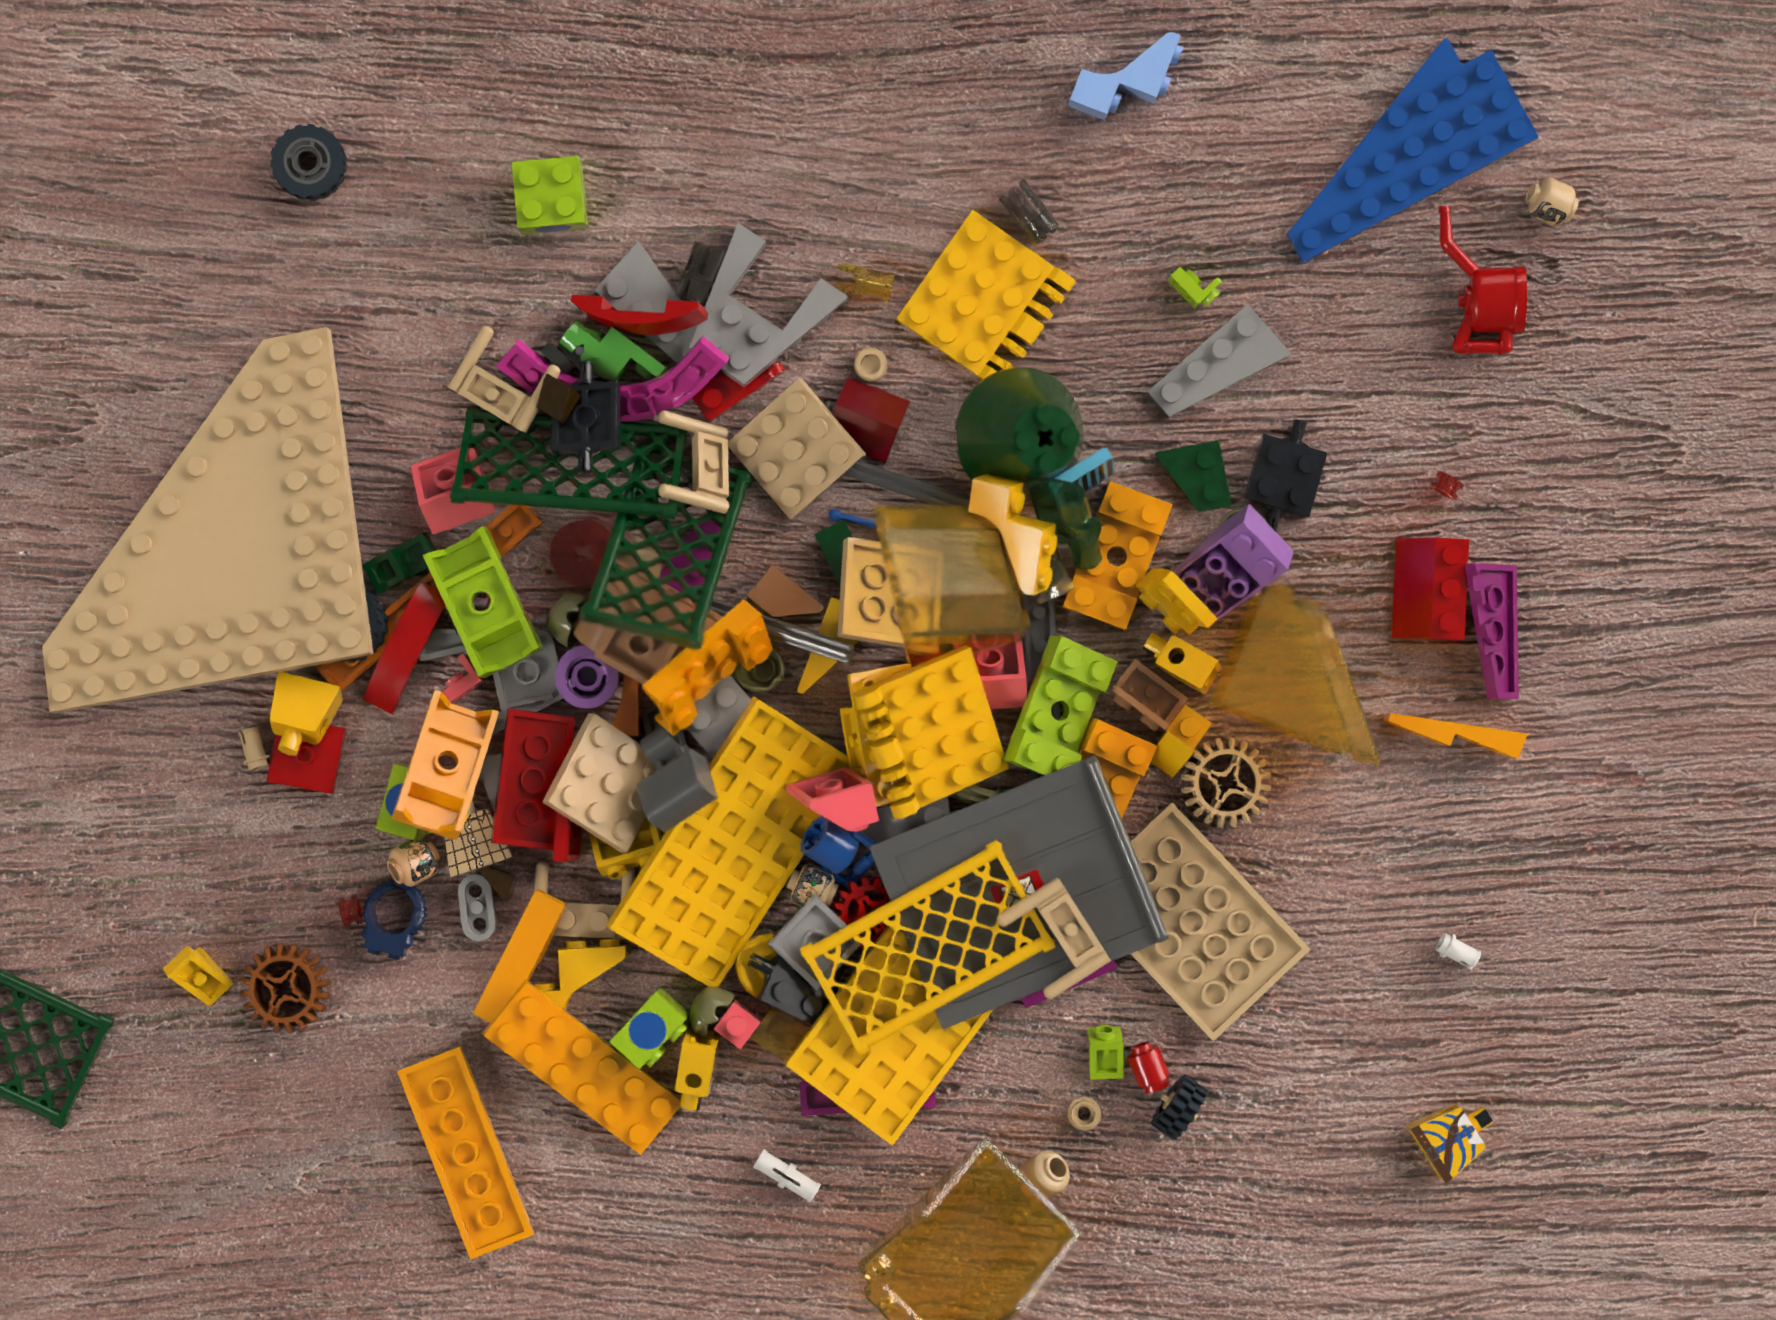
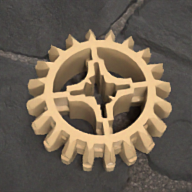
(1218, 796)

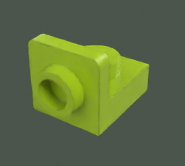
(1188, 286)
(1105, 1052)

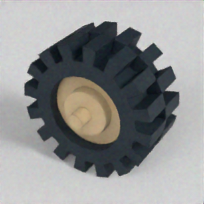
(1179, 1107)

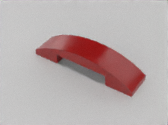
(677, 316)
(405, 648)

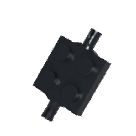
(592, 422)
(1285, 475)
(789, 991)

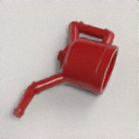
(1490, 302)

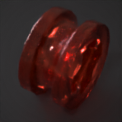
(1446, 485)
(350, 911)

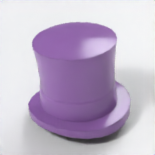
(585, 679)

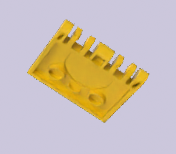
(981, 295)
(934, 730)

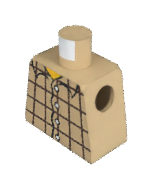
(474, 845)

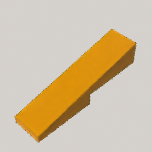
(1442, 732)
(522, 953)

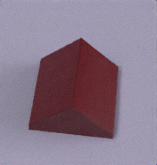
(870, 417)

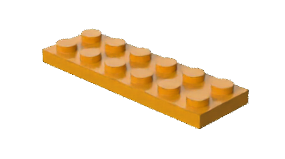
(582, 1067)
(465, 1152)

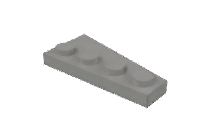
(640, 286)
(1225, 358)

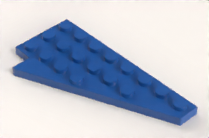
(1430, 137)

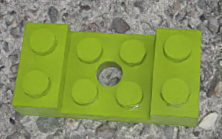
(501, 632)
(1075, 679)

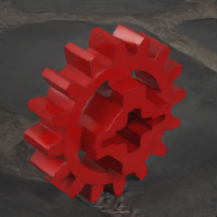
(858, 897)

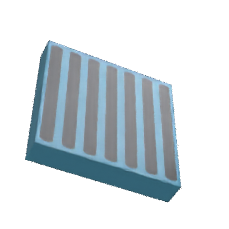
(1090, 470)

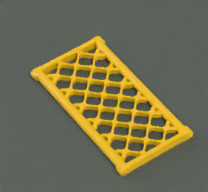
(822, 947)

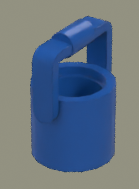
(836, 848)

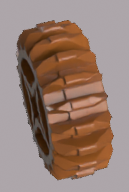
(272, 982)

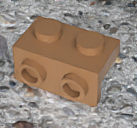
(1148, 695)

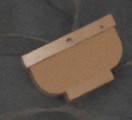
(629, 652)

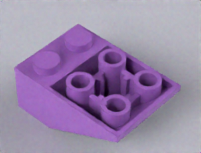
(1235, 562)

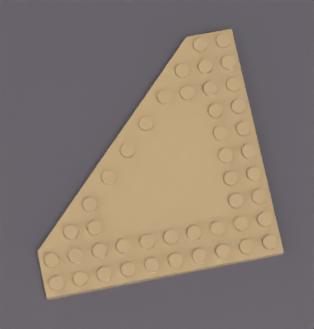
(236, 555)

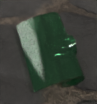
(1069, 509)

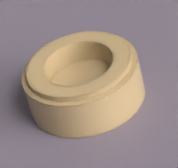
(870, 364)

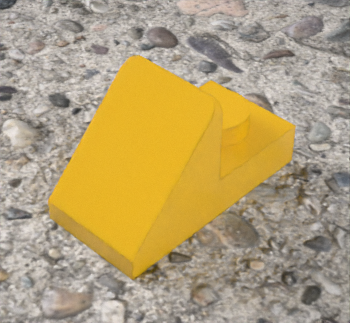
(1179, 740)
(198, 974)

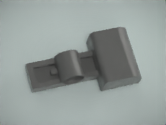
(681, 775)

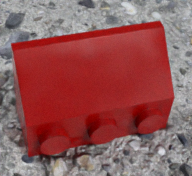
(1430, 589)

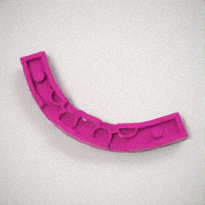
(639, 399)

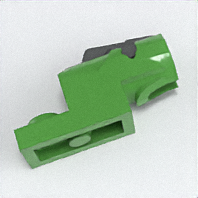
(609, 354)

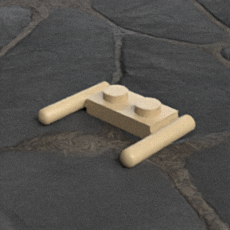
(491, 391)
(709, 464)
(584, 918)
(1069, 929)

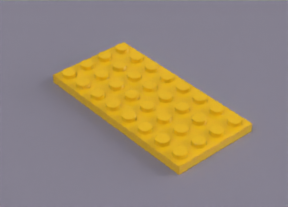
(732, 857)
(899, 1071)

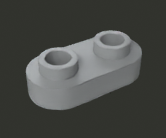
(477, 907)

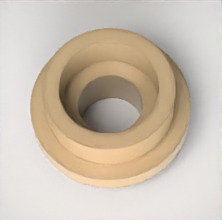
(1091, 1121)

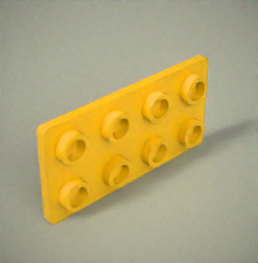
(854, 729)

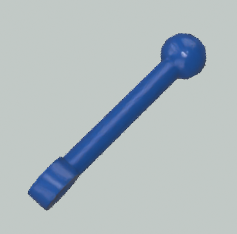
(836, 515)

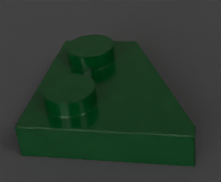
(1199, 474)

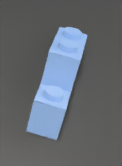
(1141, 78)

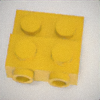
(1175, 601)
(615, 863)

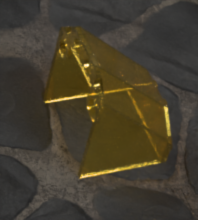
(949, 579)
(1294, 676)
(969, 1245)

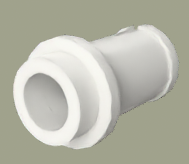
(1451, 947)

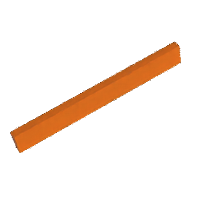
(507, 531)

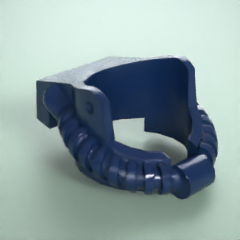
(382, 940)

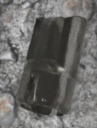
(1037, 220)
(700, 273)

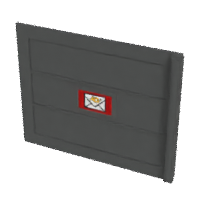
(1047, 830)

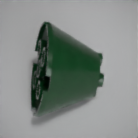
(1019, 427)

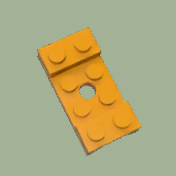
(1135, 525)
(731, 641)
(1120, 757)
(441, 797)

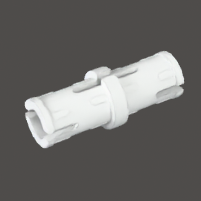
(767, 1163)

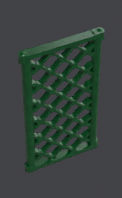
(581, 498)
(660, 630)
(79, 1014)

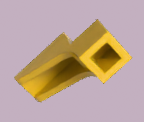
(1026, 539)
(581, 965)

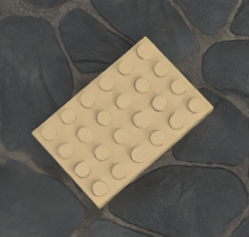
(1221, 933)

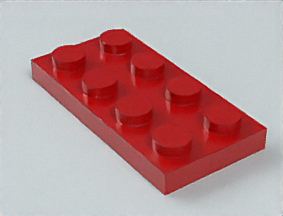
(528, 765)

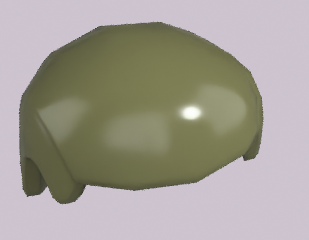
(563, 617)
(763, 676)
(705, 1005)

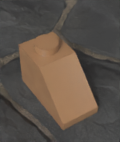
(782, 597)

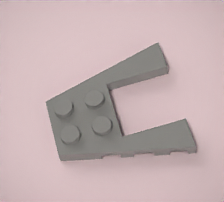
(742, 333)
(521, 686)

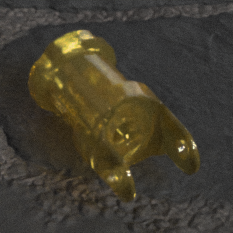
(867, 282)

